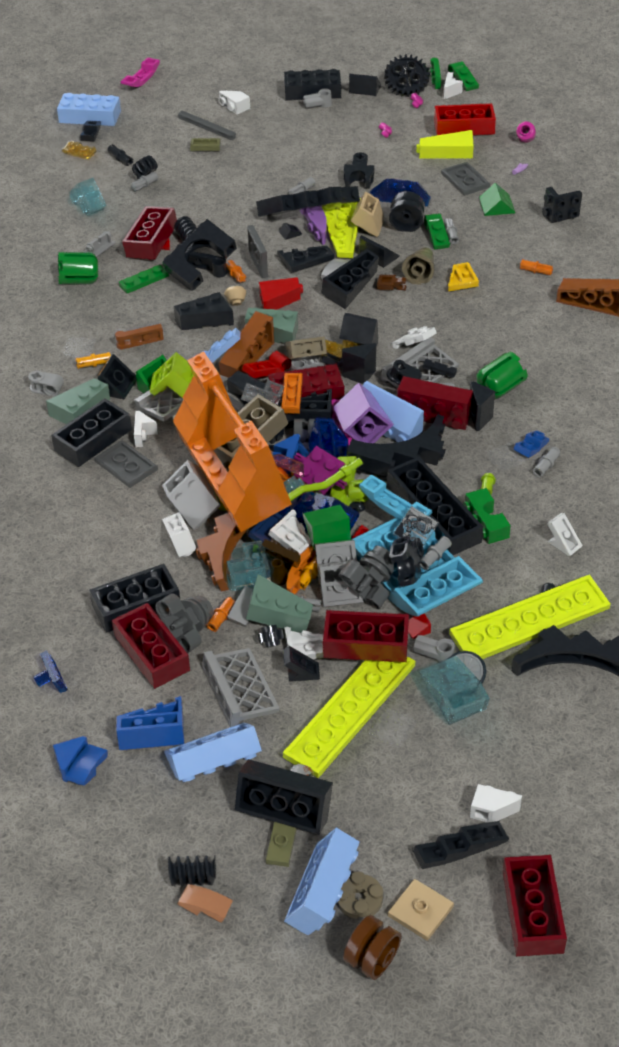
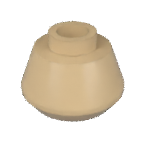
(235, 295)

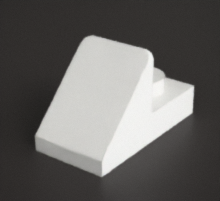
(452, 87)
(143, 426)
(564, 535)

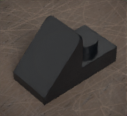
(300, 666)

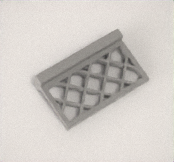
(420, 353)
(151, 404)
(221, 686)

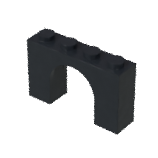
(205, 235)

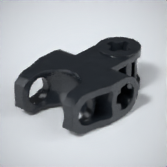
(359, 170)
(408, 557)

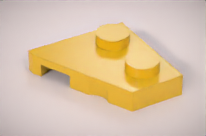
(462, 277)

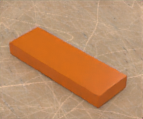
(292, 392)

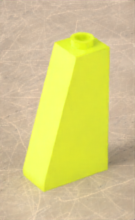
(447, 145)

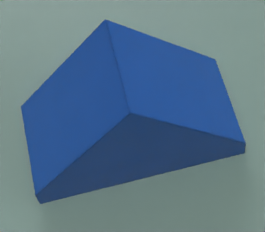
(67, 753)

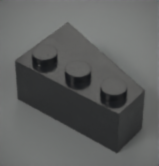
(204, 311)
(311, 407)

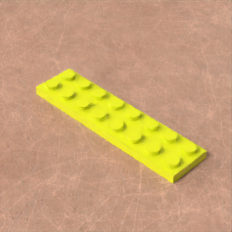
(527, 618)
(346, 713)

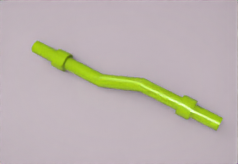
(344, 471)

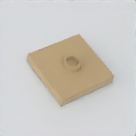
(421, 909)

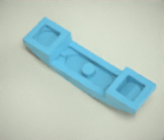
(394, 505)

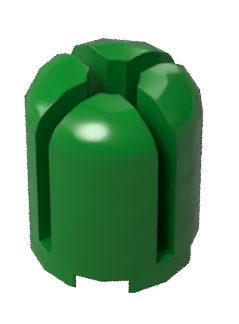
(77, 268)
(502, 374)

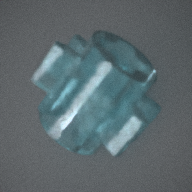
(293, 483)

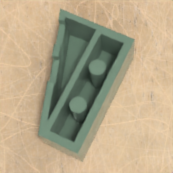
(284, 323)
(77, 400)
(278, 606)

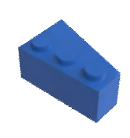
(152, 727)

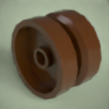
(372, 947)

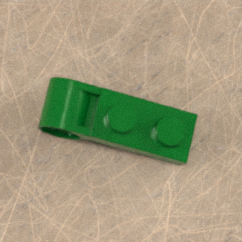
(463, 74)
(437, 231)

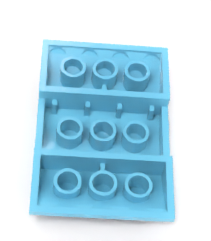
(436, 585)

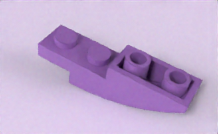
(317, 223)

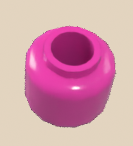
(522, 130)

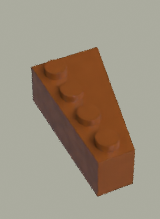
(590, 294)
(253, 343)

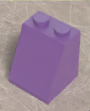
(362, 415)

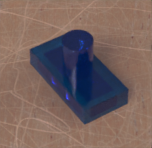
(50, 673)

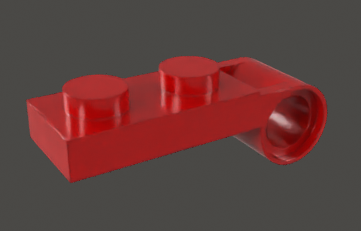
(277, 363)

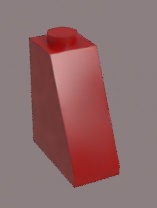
(280, 292)

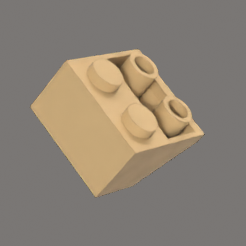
(368, 214)

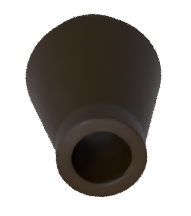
(278, 572)

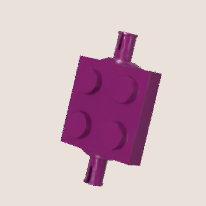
(319, 467)

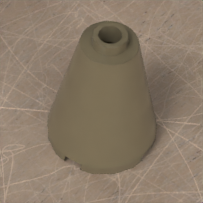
(419, 266)

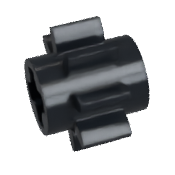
(271, 635)

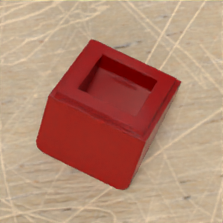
(419, 626)

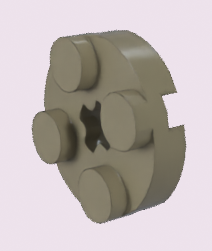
(372, 892)

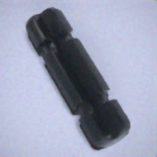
(439, 368)

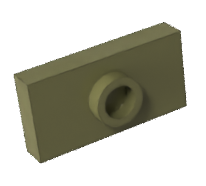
(205, 144)
(281, 845)

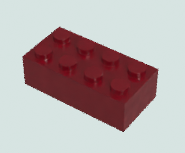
(149, 232)
(316, 380)
(440, 399)
(366, 636)
(151, 645)
(534, 905)

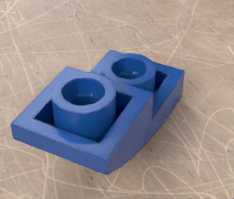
(531, 444)
(85, 765)

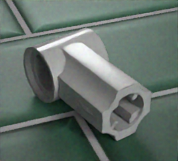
(322, 99)
(433, 648)

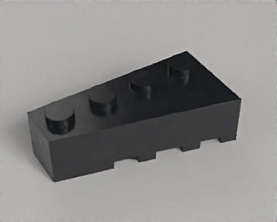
(349, 279)

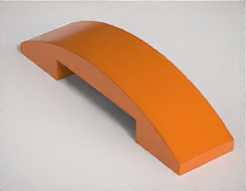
(294, 578)

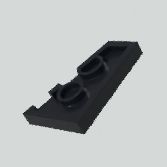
(300, 260)

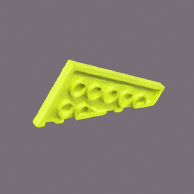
(341, 229)

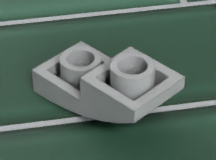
(332, 266)
(240, 608)

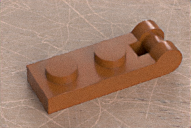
(139, 336)

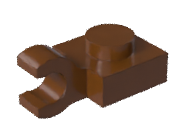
(388, 282)

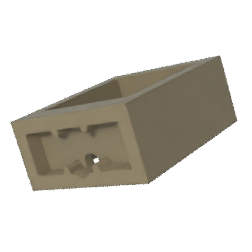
(306, 347)

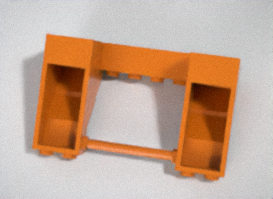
(207, 421)

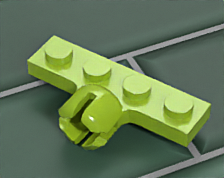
(352, 492)

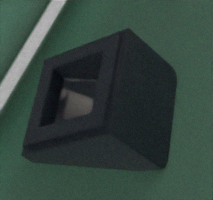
(289, 231)

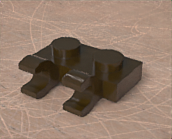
(275, 550)

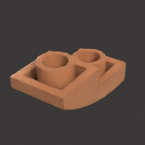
(199, 899)

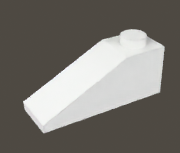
(179, 534)

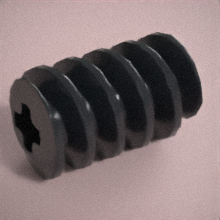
(184, 227)
(192, 871)

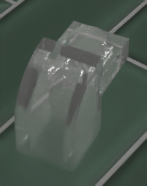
(271, 391)

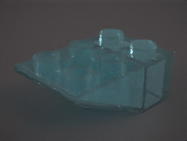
(455, 689)

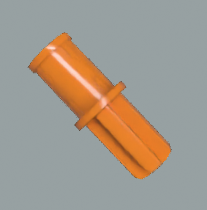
(536, 267)
(236, 271)
(220, 614)

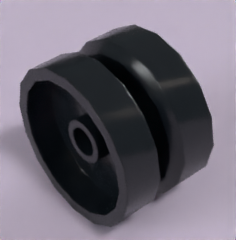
(406, 211)

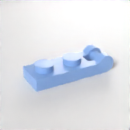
(222, 346)

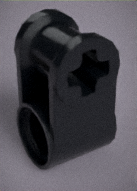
(404, 370)

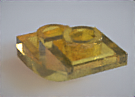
(77, 149)
(336, 349)

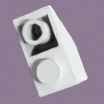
(234, 101)
(494, 804)

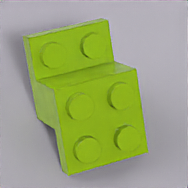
(174, 374)

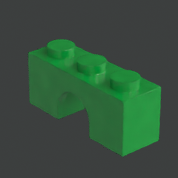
(480, 505)

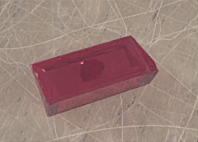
(289, 464)

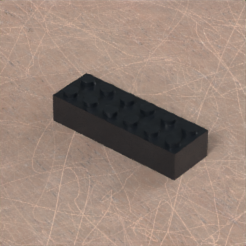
(419, 484)

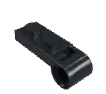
(209, 262)

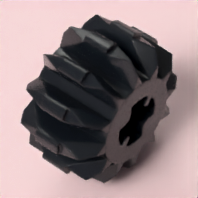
(144, 166)

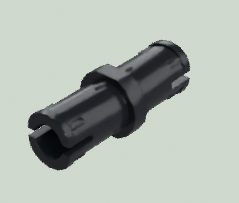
(120, 155)

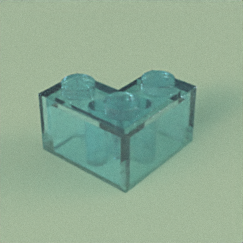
(87, 196)
(245, 570)

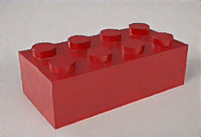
(465, 117)

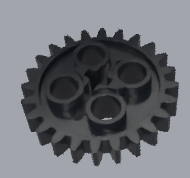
(418, 72)

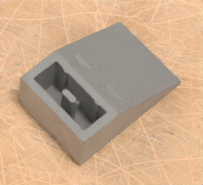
(191, 494)

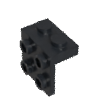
(561, 206)

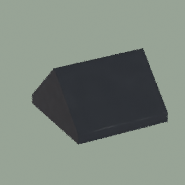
(364, 84)
(385, 255)
(359, 329)
(359, 362)
(118, 377)
(482, 405)

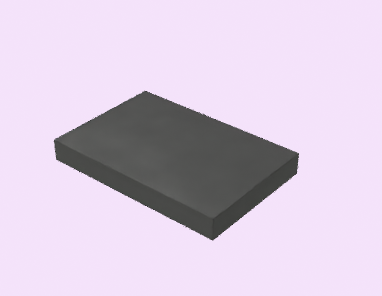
(465, 178)
(257, 251)
(126, 463)

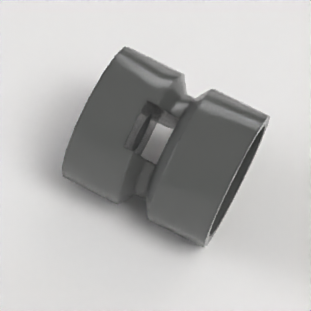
(303, 428)

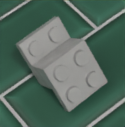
(330, 561)

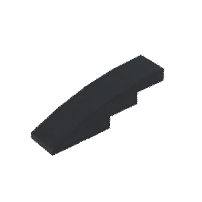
(460, 845)

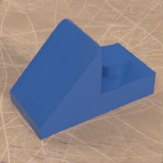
(288, 447)

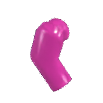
(417, 100)
(386, 130)

